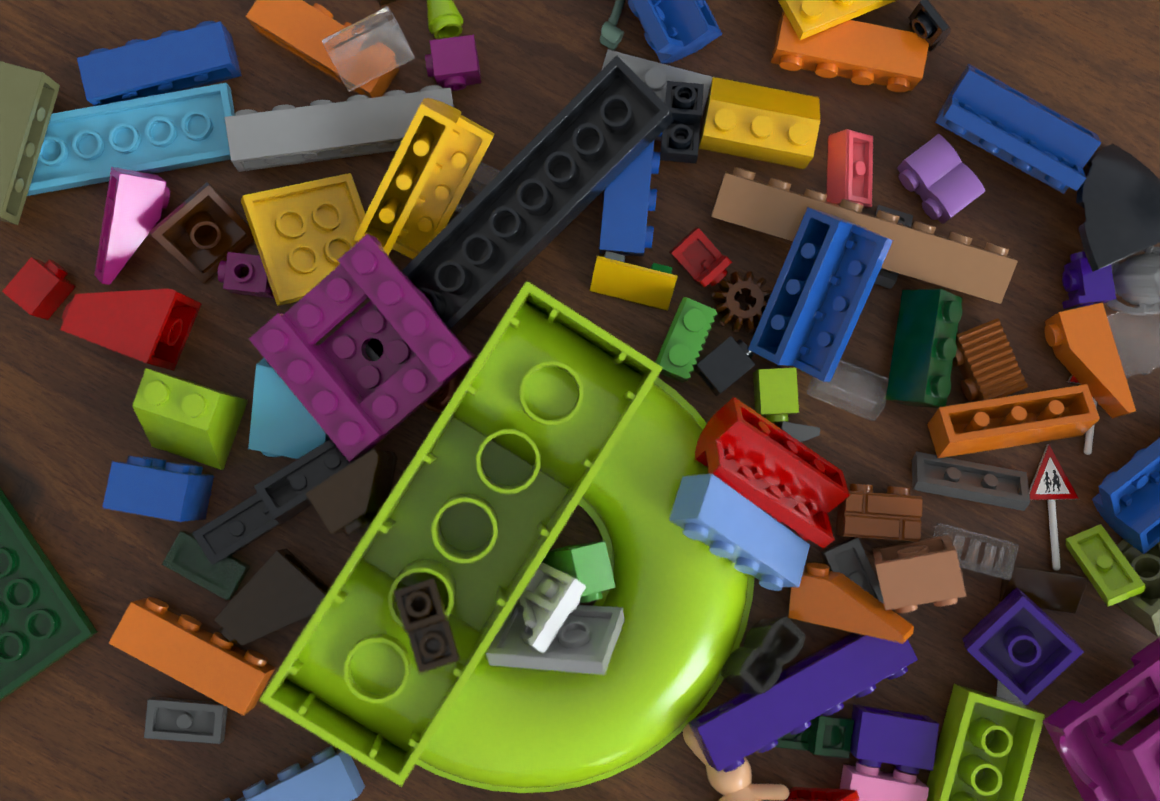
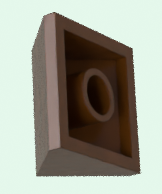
(203, 232)

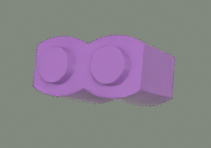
(940, 179)

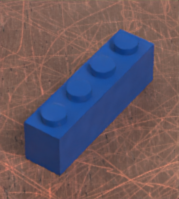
(160, 64)
(627, 207)

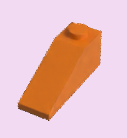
(1088, 351)
(840, 603)

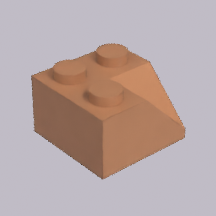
(919, 574)

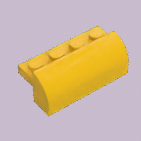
(425, 179)

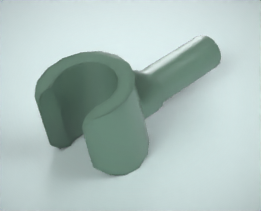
(610, 33)

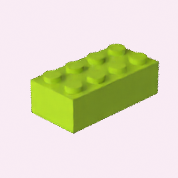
(984, 748)

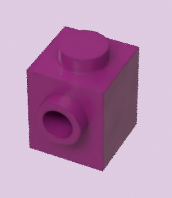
(454, 62)

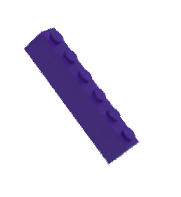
(799, 695)

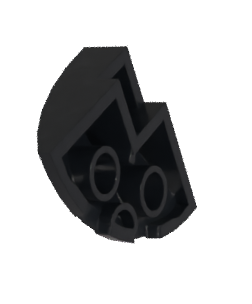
(1119, 207)

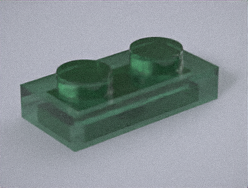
(192, 563)

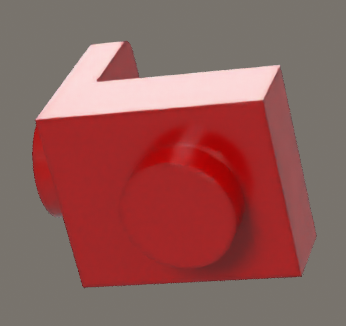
(701, 258)

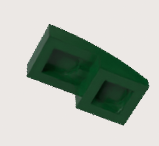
(825, 737)

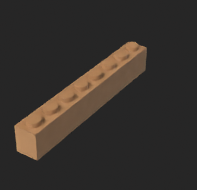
(914, 249)

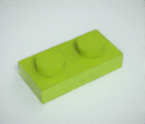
(1104, 565)

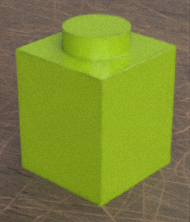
(776, 393)

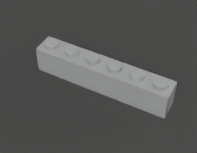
(324, 129)

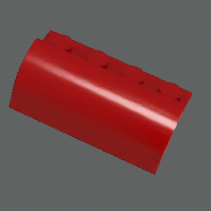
(772, 470)

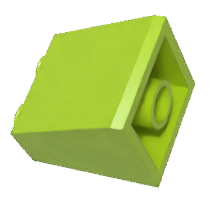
(188, 417)

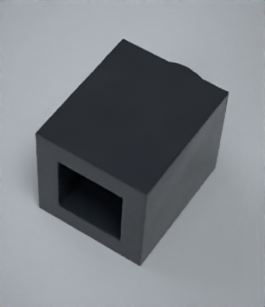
(725, 365)

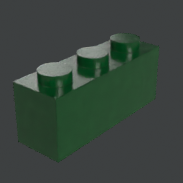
(924, 348)

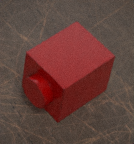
(39, 287)

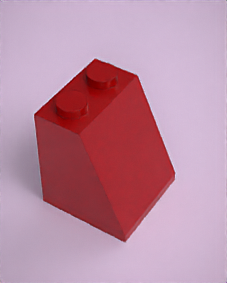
(135, 323)

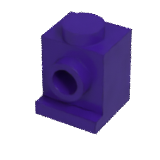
(1085, 285)

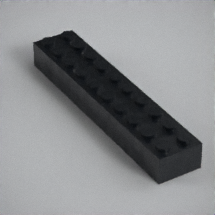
(536, 196)

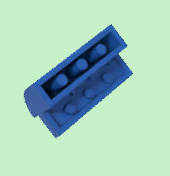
(676, 26)
(1018, 129)
(819, 294)
(1132, 499)

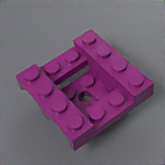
(336, 381)
(1086, 729)

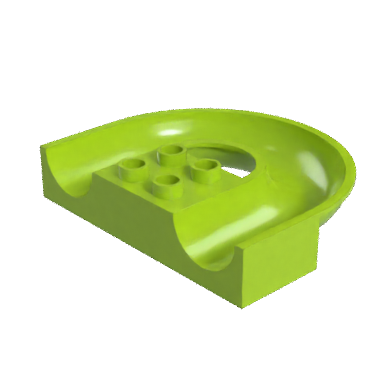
(535, 429)

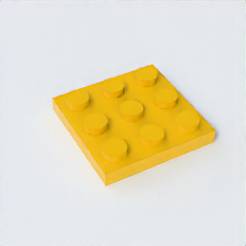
(303, 231)

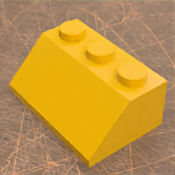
(760, 123)

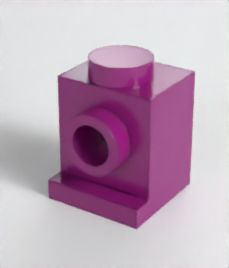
(253, 284)

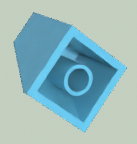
(279, 419)

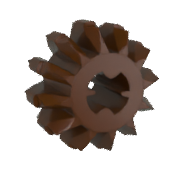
(731, 308)

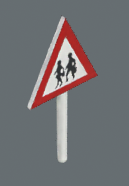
(1051, 484)

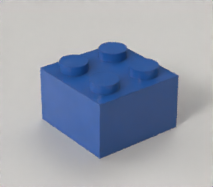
(158, 490)

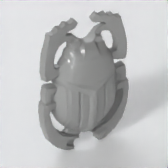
(1138, 283)

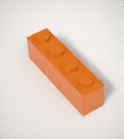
(301, 31)
(856, 52)
(1012, 421)
(192, 654)

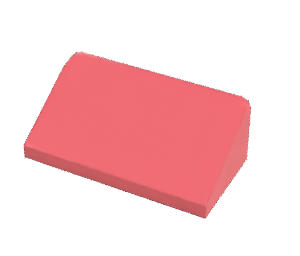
(850, 167)

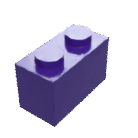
(893, 738)

